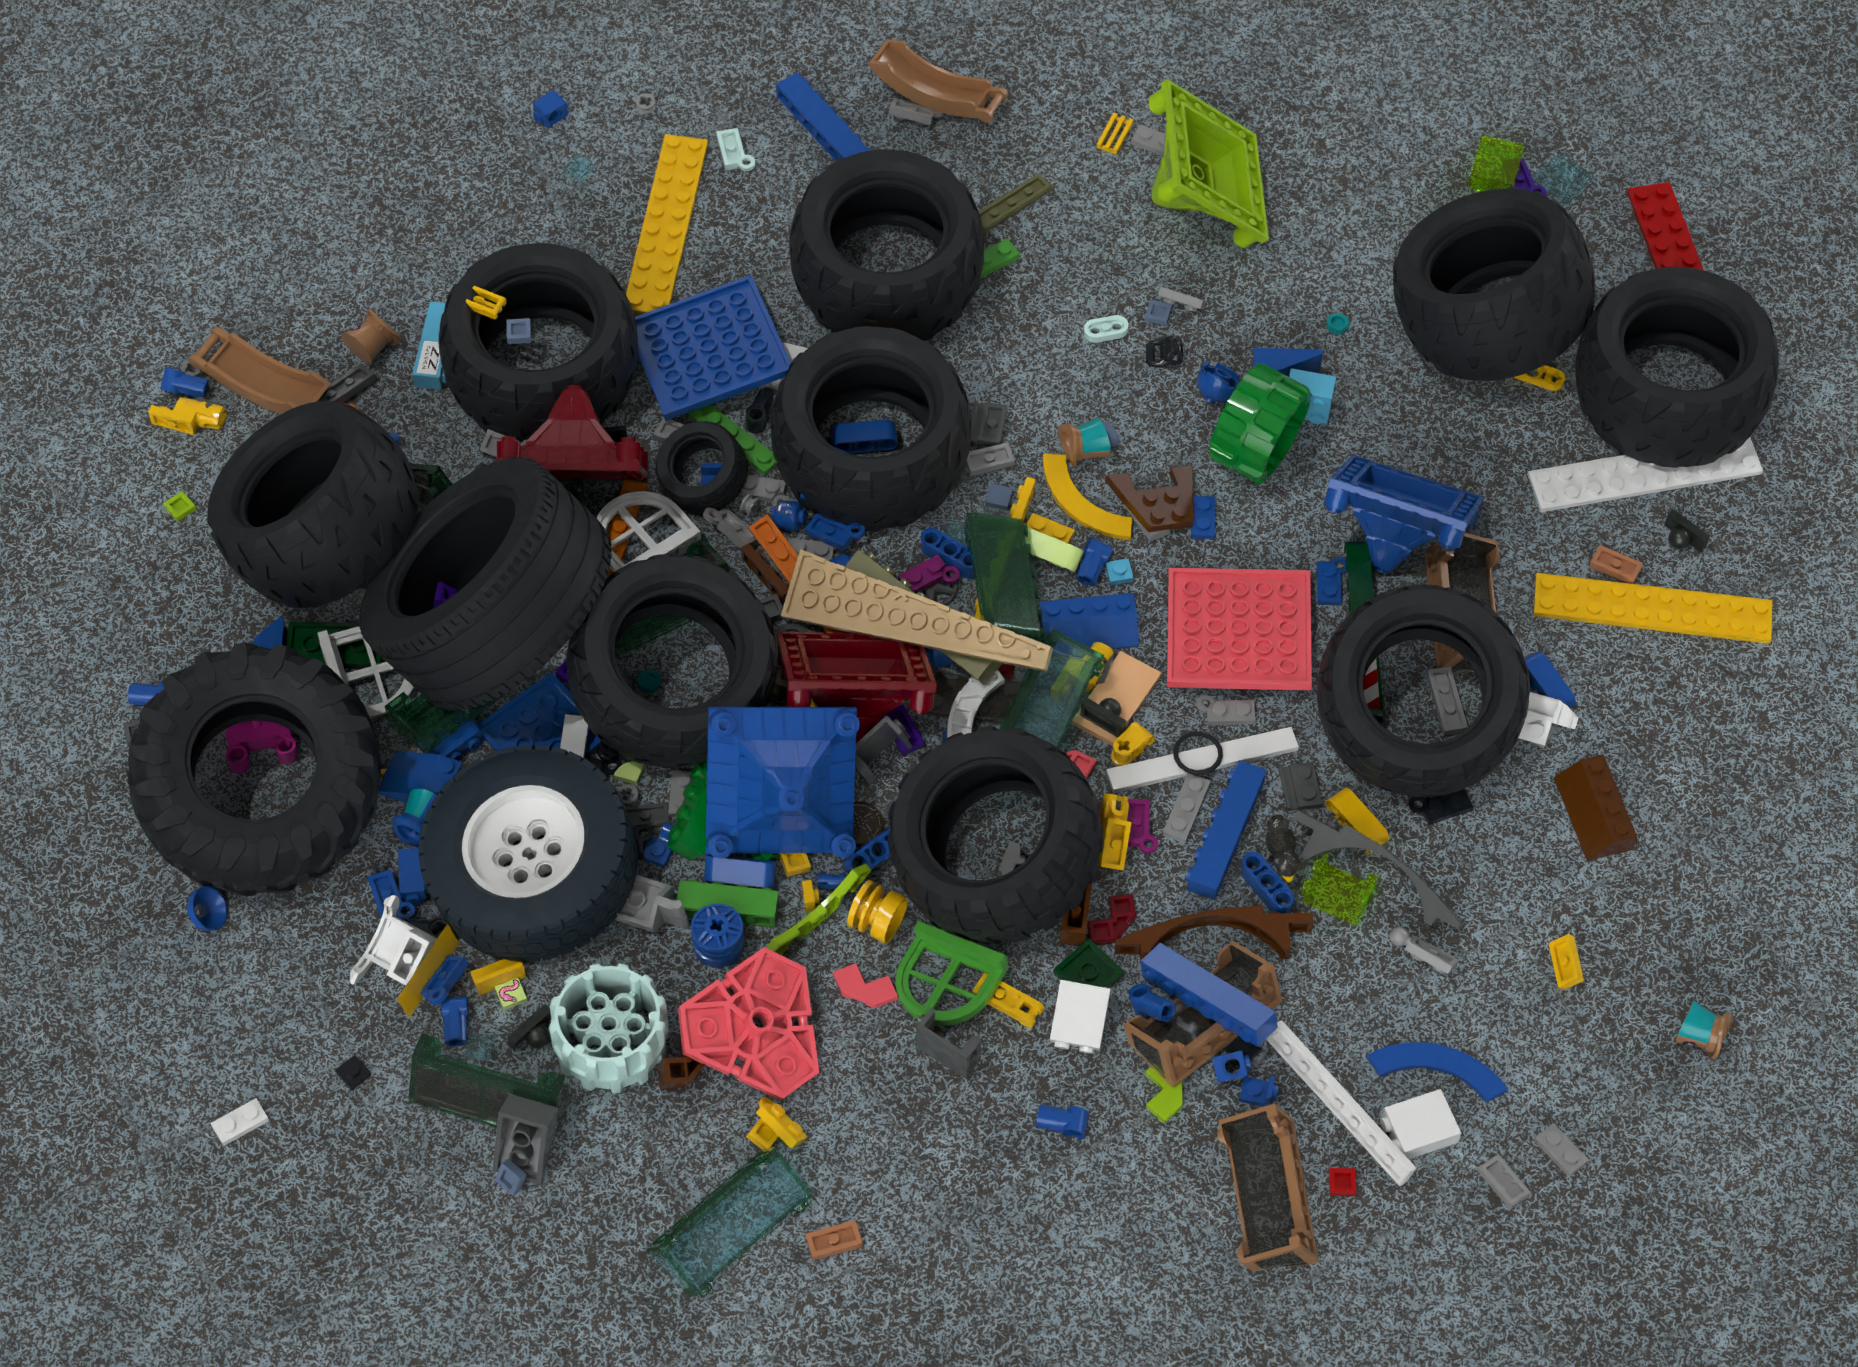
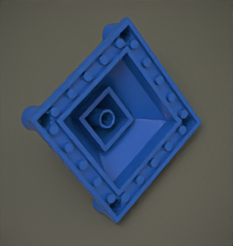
(1400, 509)
(780, 780)

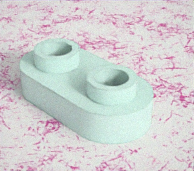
(1105, 330)

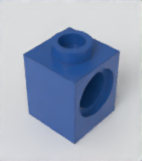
(550, 109)
(1220, 1068)

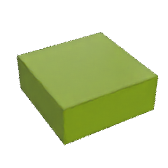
(179, 506)

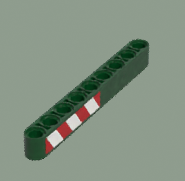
(1360, 590)

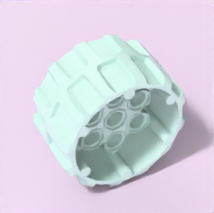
(593, 989)

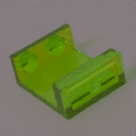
(1495, 164)
(1338, 891)

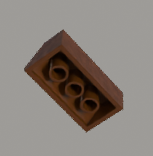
(1596, 808)

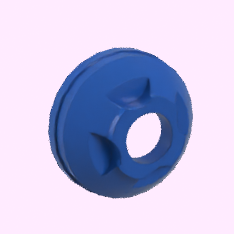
(212, 905)

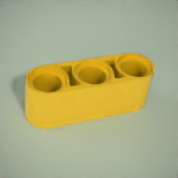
(1353, 812)

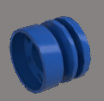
(717, 935)

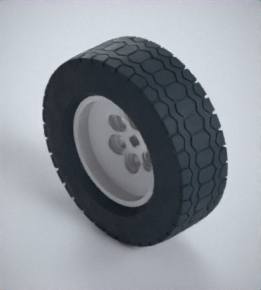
(515, 799)

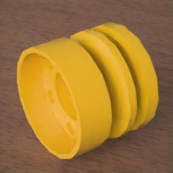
(873, 909)

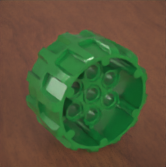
(1259, 423)

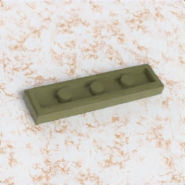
(1013, 201)

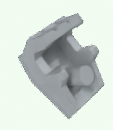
(1011, 859)

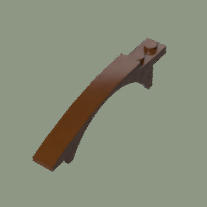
(1270, 928)

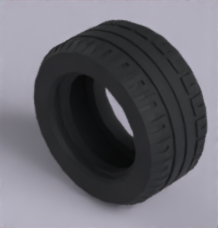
(683, 444)

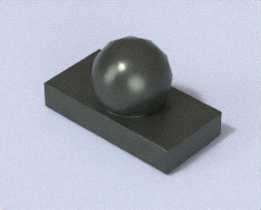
(1684, 532)
(1104, 715)
(532, 1030)

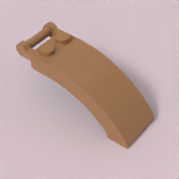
(934, 86)
(256, 375)

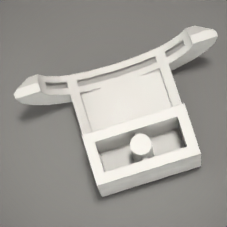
(394, 946)

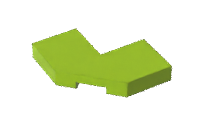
(1167, 1101)

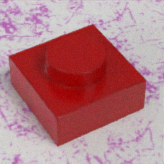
(1342, 1182)

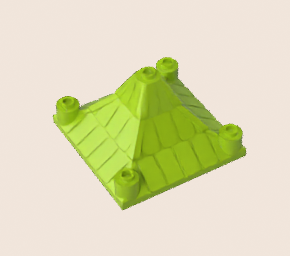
(1209, 164)

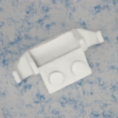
(1541, 715)

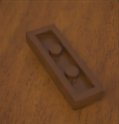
(764, 572)

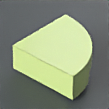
(629, 772)

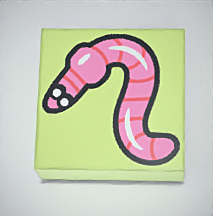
(510, 993)

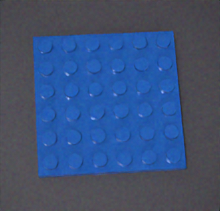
(709, 347)

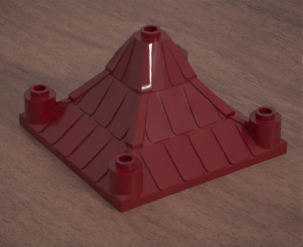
(577, 446)
(855, 673)

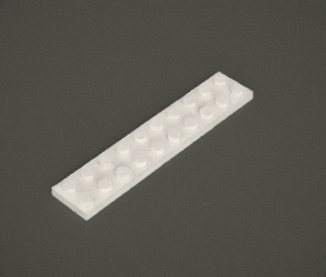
(1627, 477)

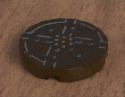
(866, 822)

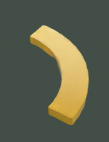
(1079, 507)

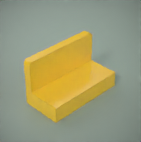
(497, 973)

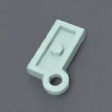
(732, 150)

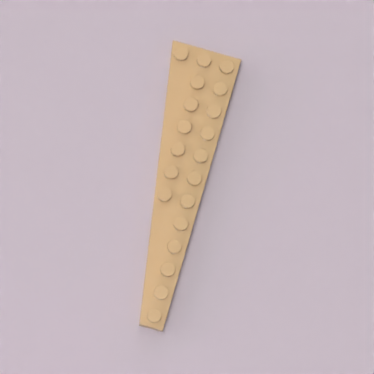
(856, 603)

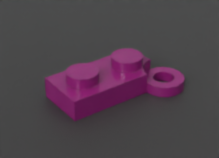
(929, 574)
(1139, 833)

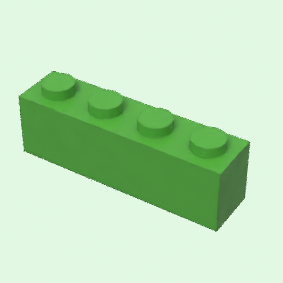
(754, 905)

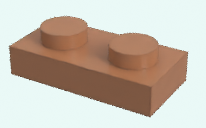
(1615, 565)
(833, 1240)

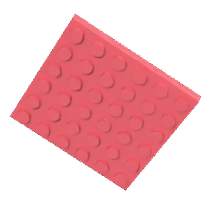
(1239, 629)

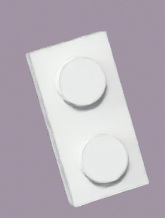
(239, 1122)

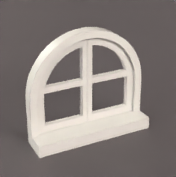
(675, 544)
(332, 659)

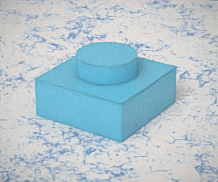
(1119, 571)

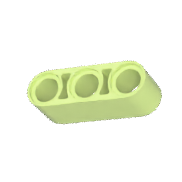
(1054, 550)

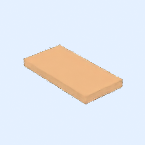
(1128, 683)

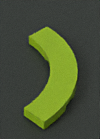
(822, 912)

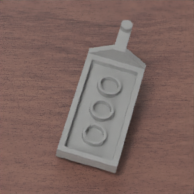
(652, 906)

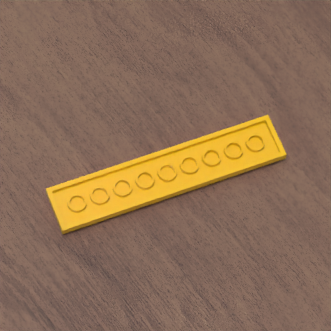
(666, 223)
(1653, 608)

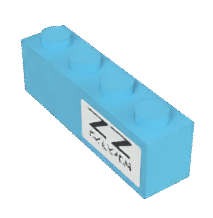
(428, 366)

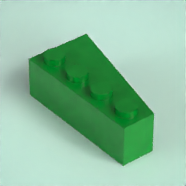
(688, 833)

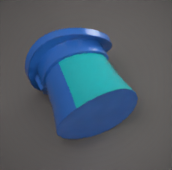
(409, 823)

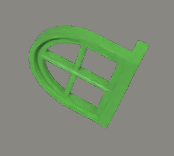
(960, 952)

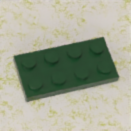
(304, 639)

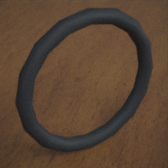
(1192, 771)

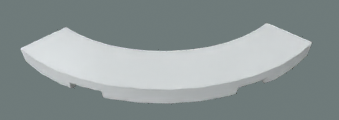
(968, 703)

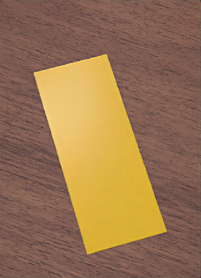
(444, 946)

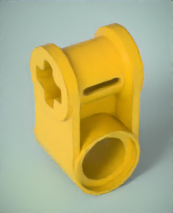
(1131, 744)

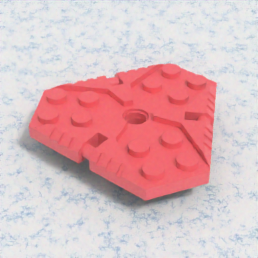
(721, 1026)

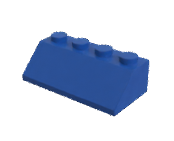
(1094, 619)

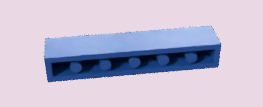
(818, 117)
(1226, 830)
(1209, 995)

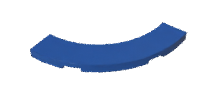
(1440, 1059)

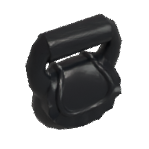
(1170, 352)

